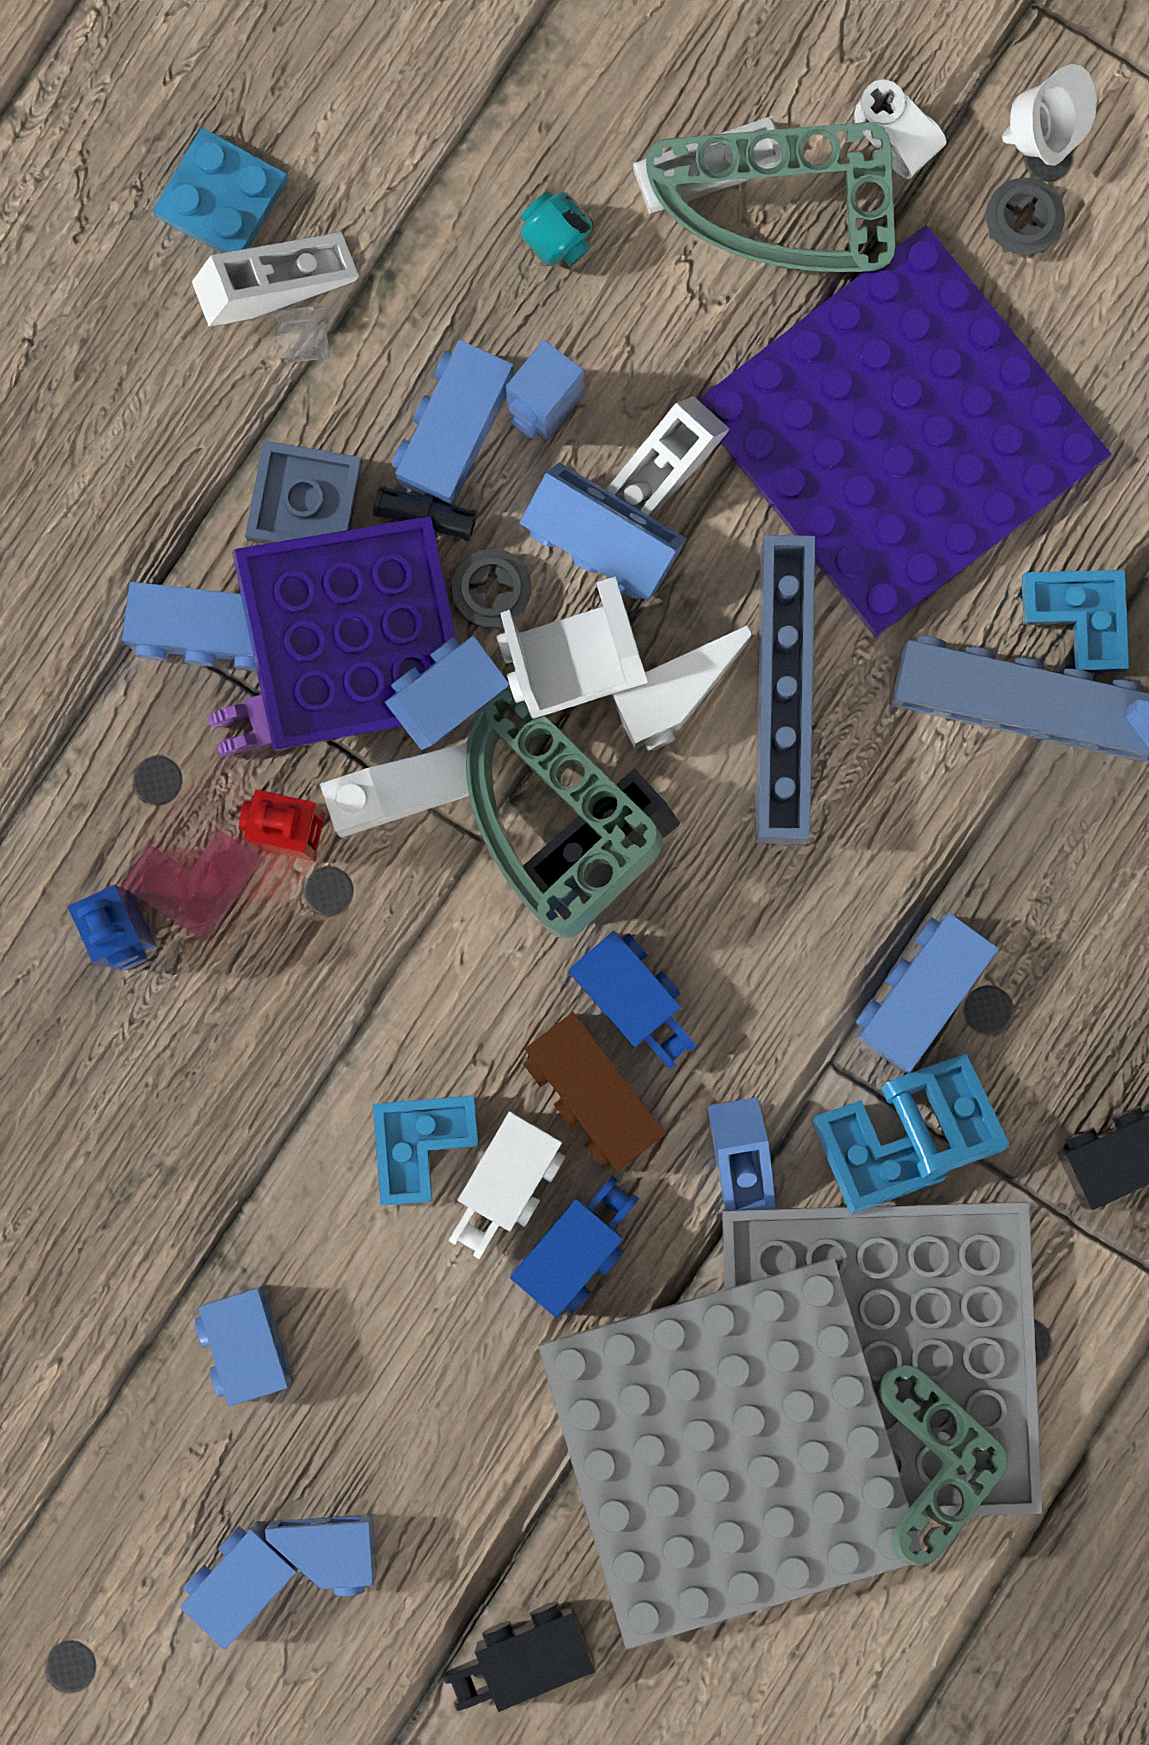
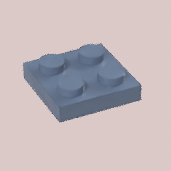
(301, 493)

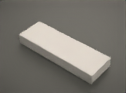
(716, 158)

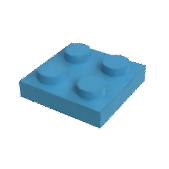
(220, 194)

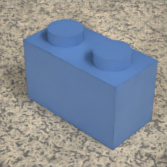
(544, 392)
(445, 692)
(243, 1346)
(238, 1586)

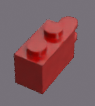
(282, 824)

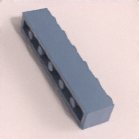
(785, 689)
(1018, 697)

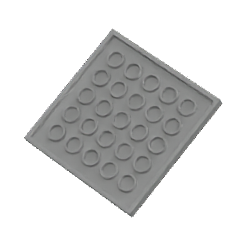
(930, 1293)
(729, 1452)

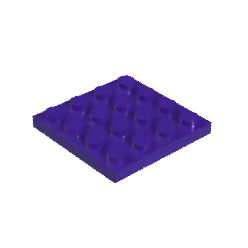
(340, 624)

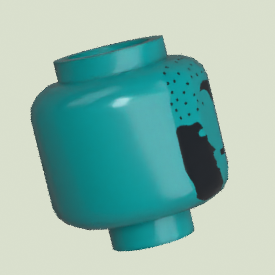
(556, 228)

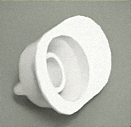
(1053, 115)

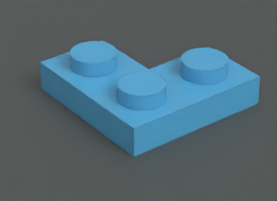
(1092, 604)
(408, 1132)
(862, 1167)

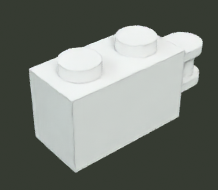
(506, 1180)

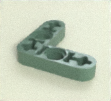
(955, 1452)

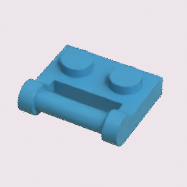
(960, 1111)

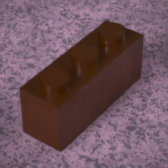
(592, 1093)

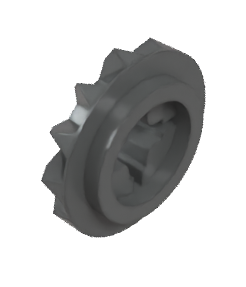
(1017, 196)
(475, 571)

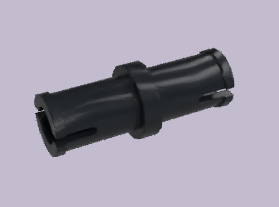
(405, 506)

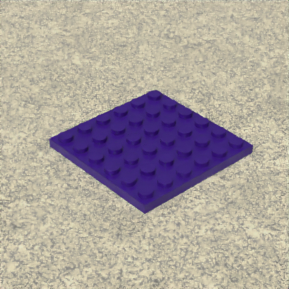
(902, 430)

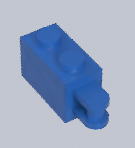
(113, 928)
(632, 995)
(574, 1251)

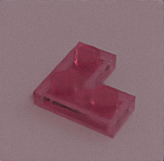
(198, 896)

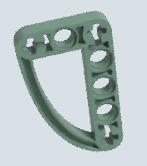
(792, 163)
(613, 847)

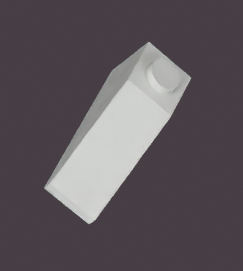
(271, 277)
(669, 456)
(675, 691)
(396, 789)

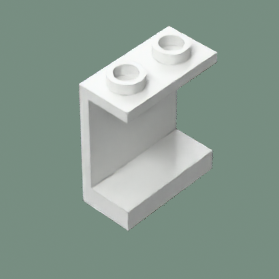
(574, 656)

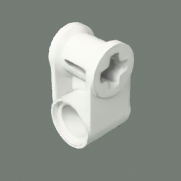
(911, 132)

